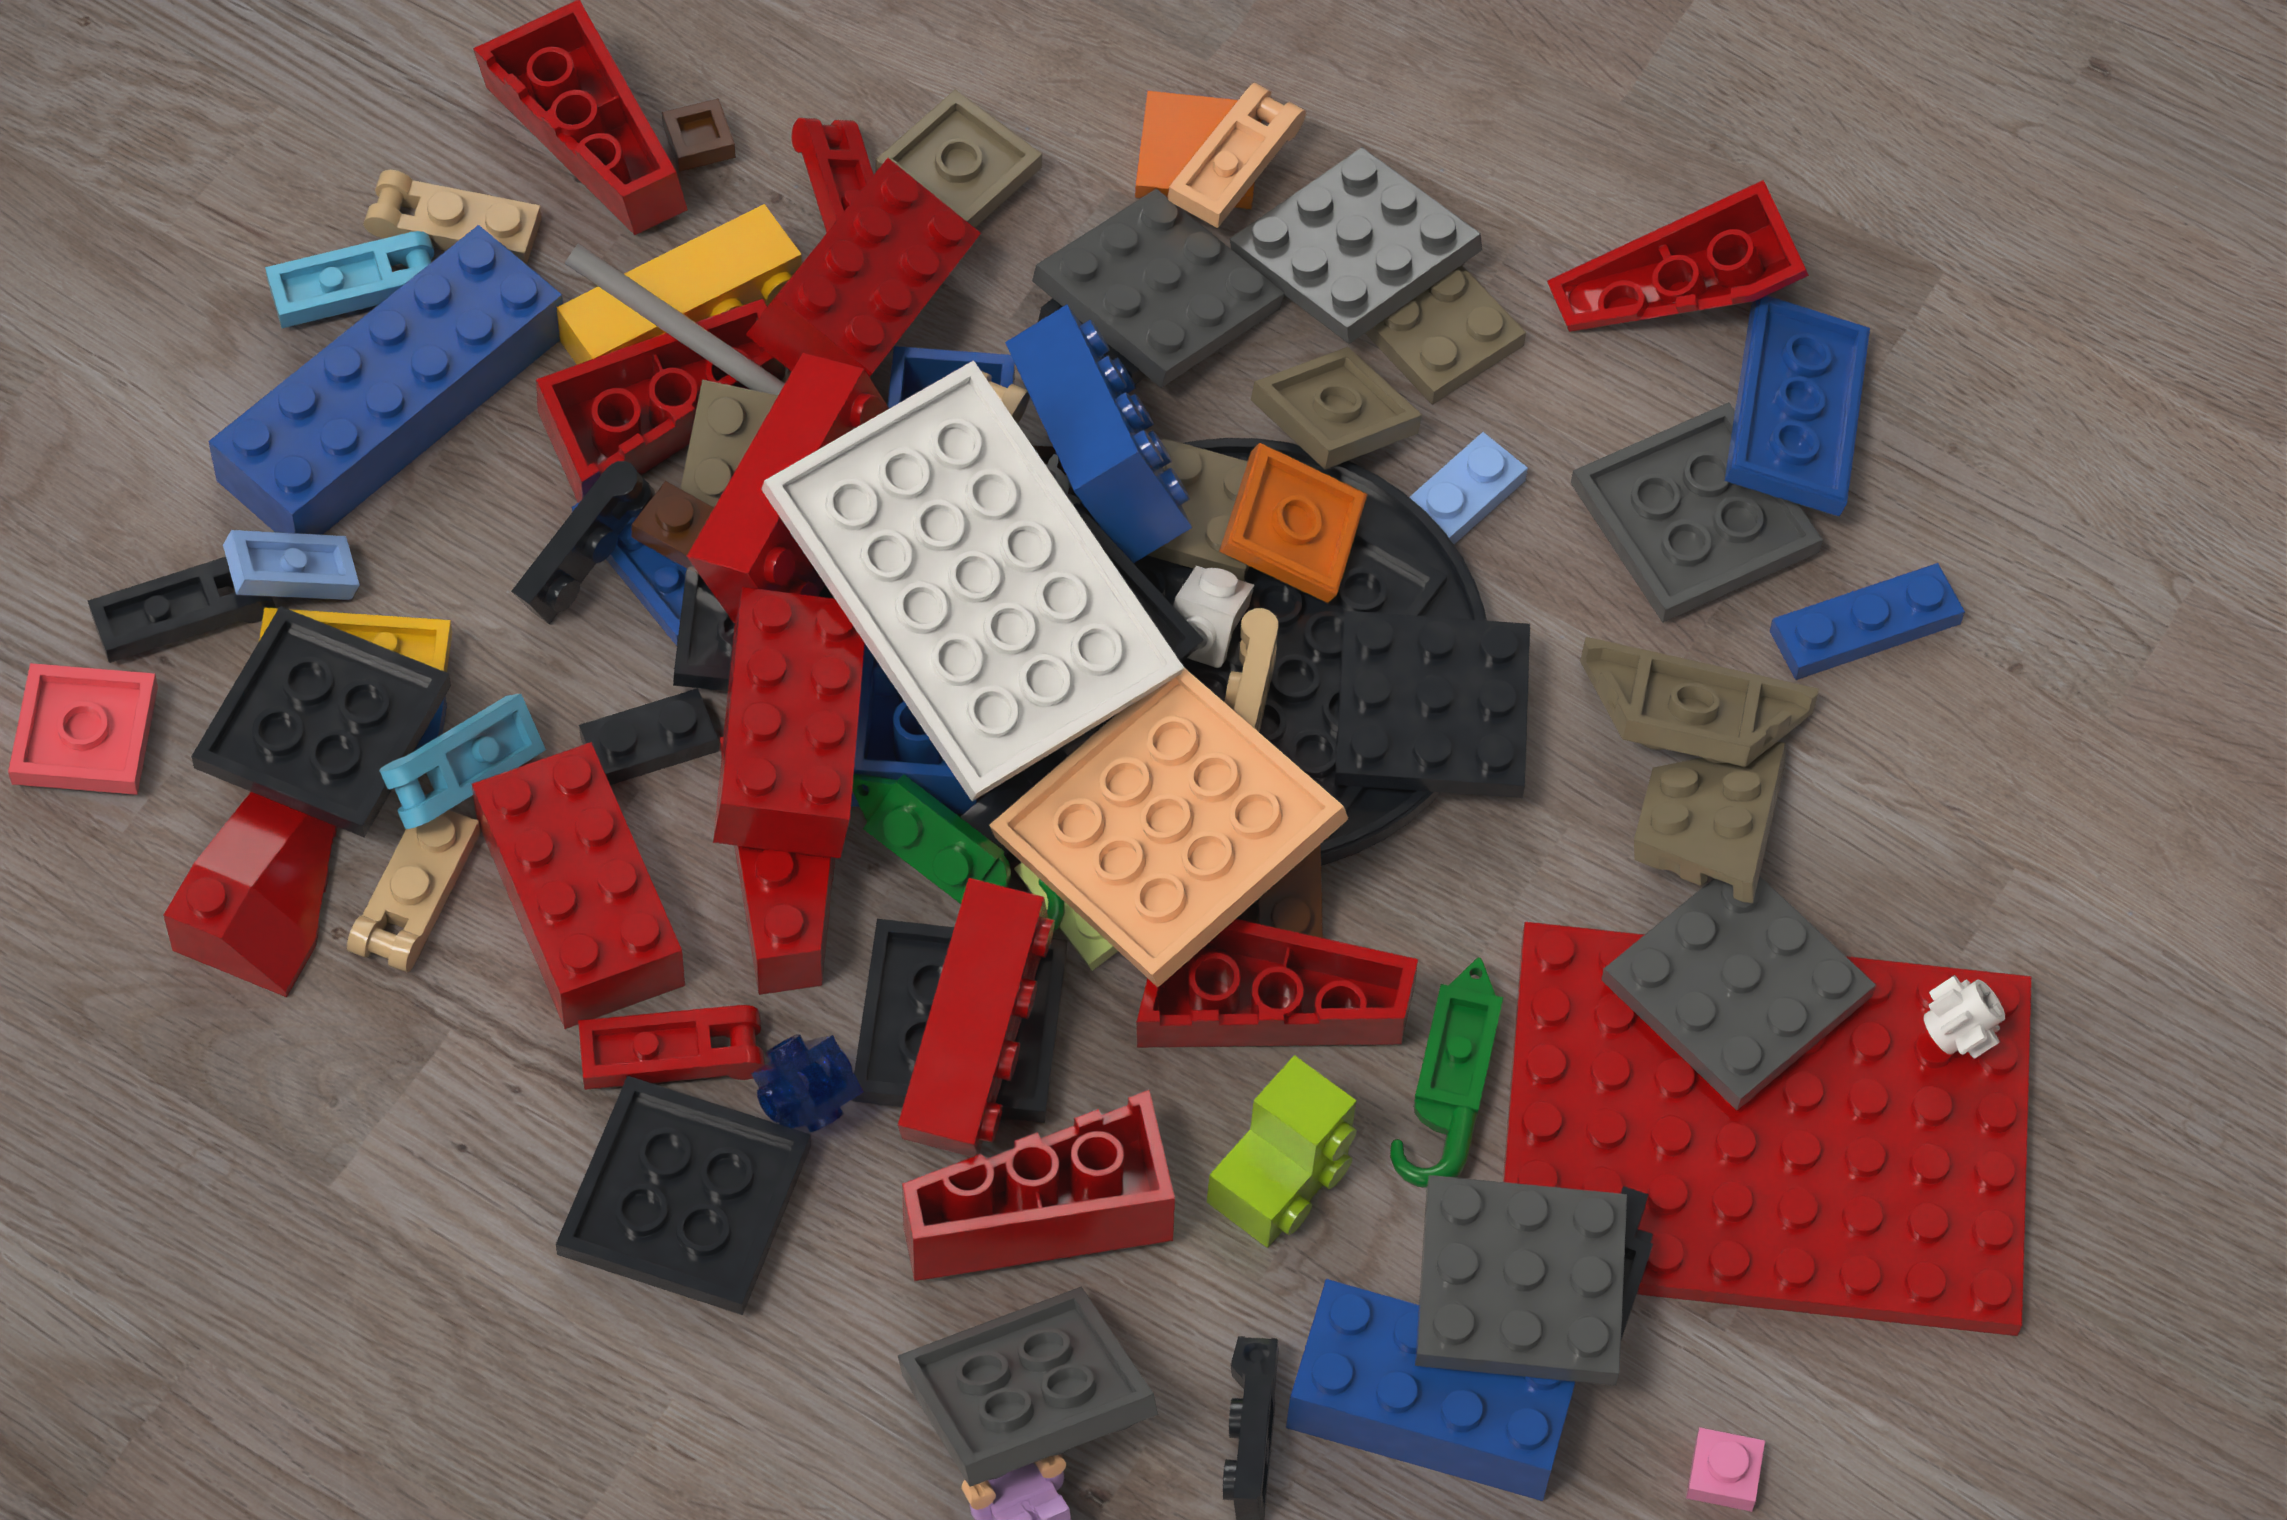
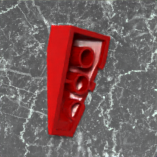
(1699, 262)
(255, 895)

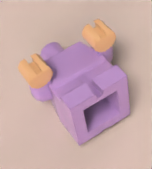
(1021, 1493)

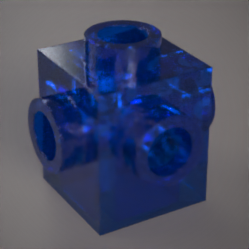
(806, 1082)

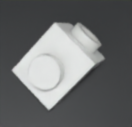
(1213, 605)

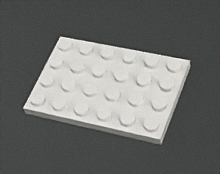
(972, 579)

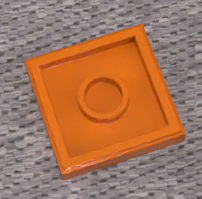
(1172, 135)
(1293, 523)

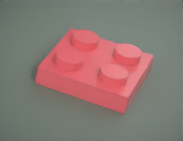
(83, 729)

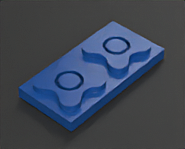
(1798, 405)

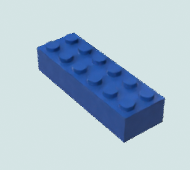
(388, 387)

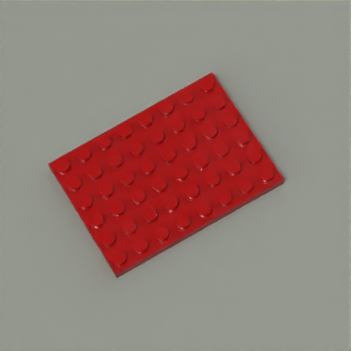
(1843, 1189)

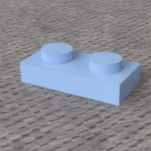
(1470, 486)
(291, 565)

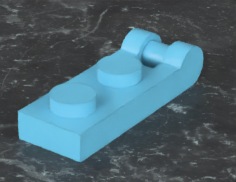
(346, 277)
(474, 750)

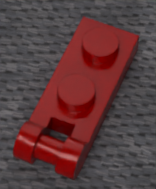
(834, 163)
(670, 1046)

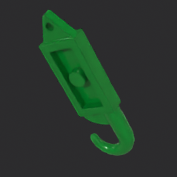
(935, 838)
(1454, 1071)

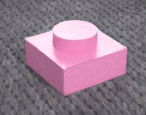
(1725, 1469)

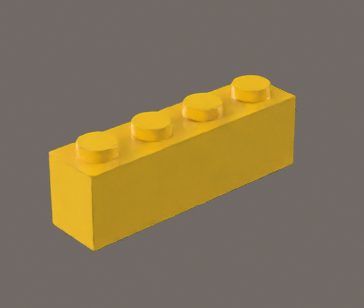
(700, 279)

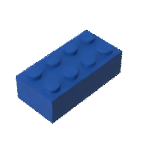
(1101, 433)
(1367, 1393)

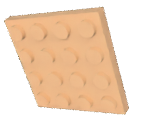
(1168, 824)

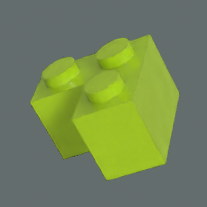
(1291, 1151)

